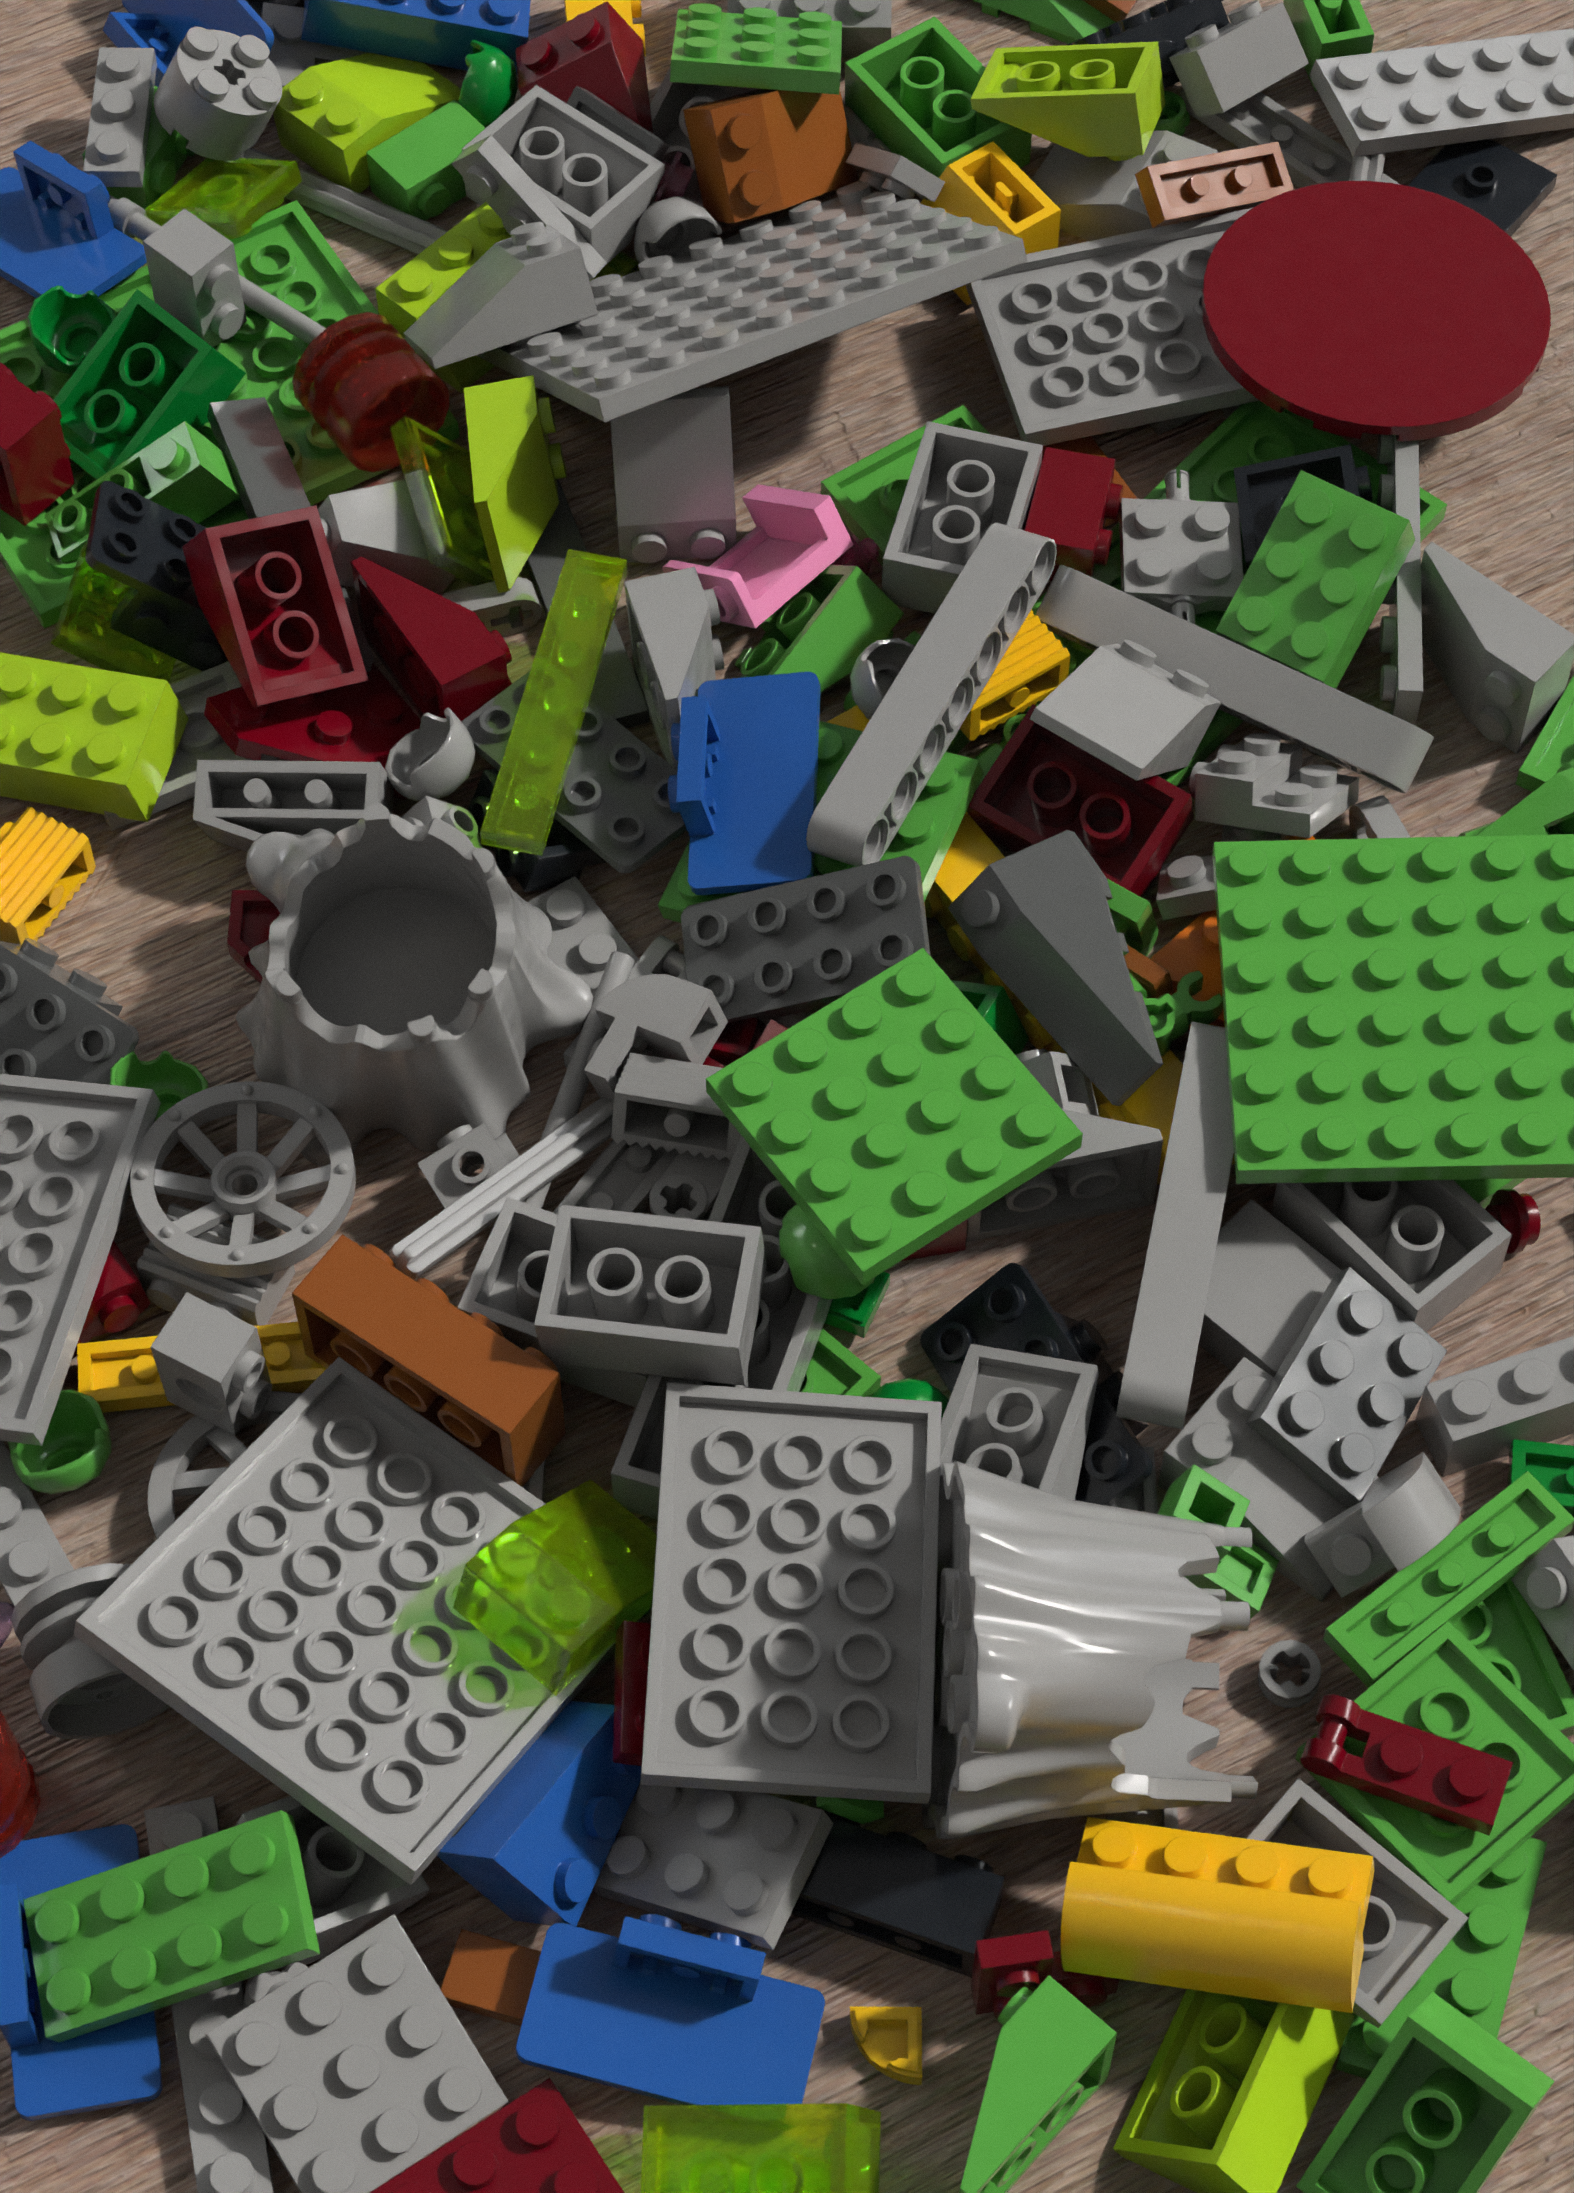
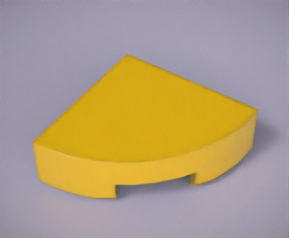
(890, 2040)

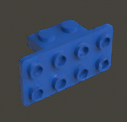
(166, 23)
(60, 228)
(747, 780)
(669, 2015)
(92, 2070)

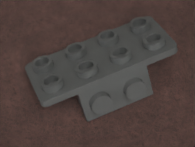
(613, 784)
(805, 940)
(57, 1019)

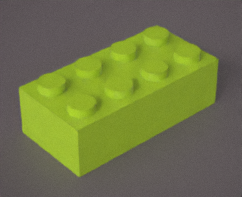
(85, 736)

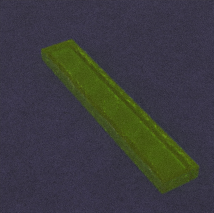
(554, 703)

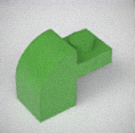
(1240, 1570)

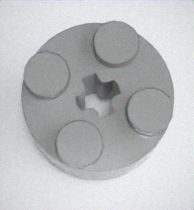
(218, 92)

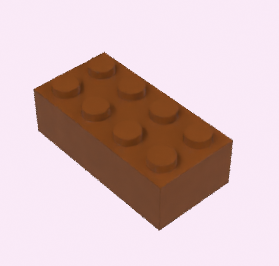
(432, 1356)

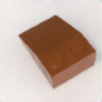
(768, 151)

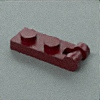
(1407, 1765)

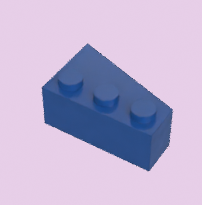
(549, 1821)

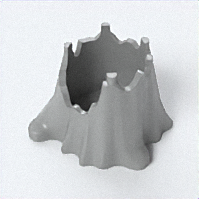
(401, 979)
(1069, 1658)

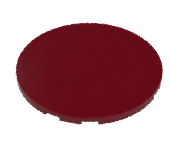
(1375, 310)

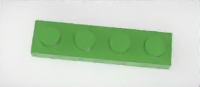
(1448, 1578)

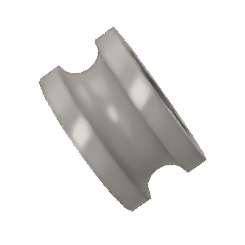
(1290, 1654)

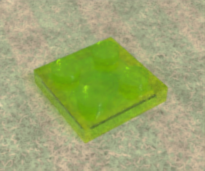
(228, 193)

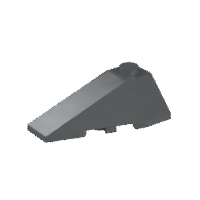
(1055, 945)

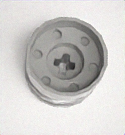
(72, 1684)

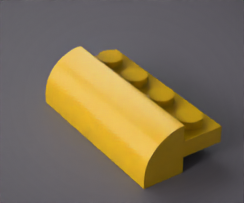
(1217, 1914)

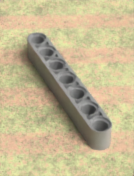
(1243, 680)
(931, 696)
(1182, 1238)

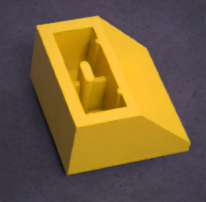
(1001, 195)

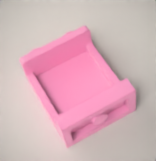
(787, 549)

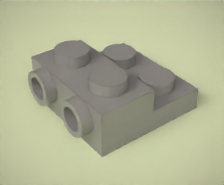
(1268, 790)

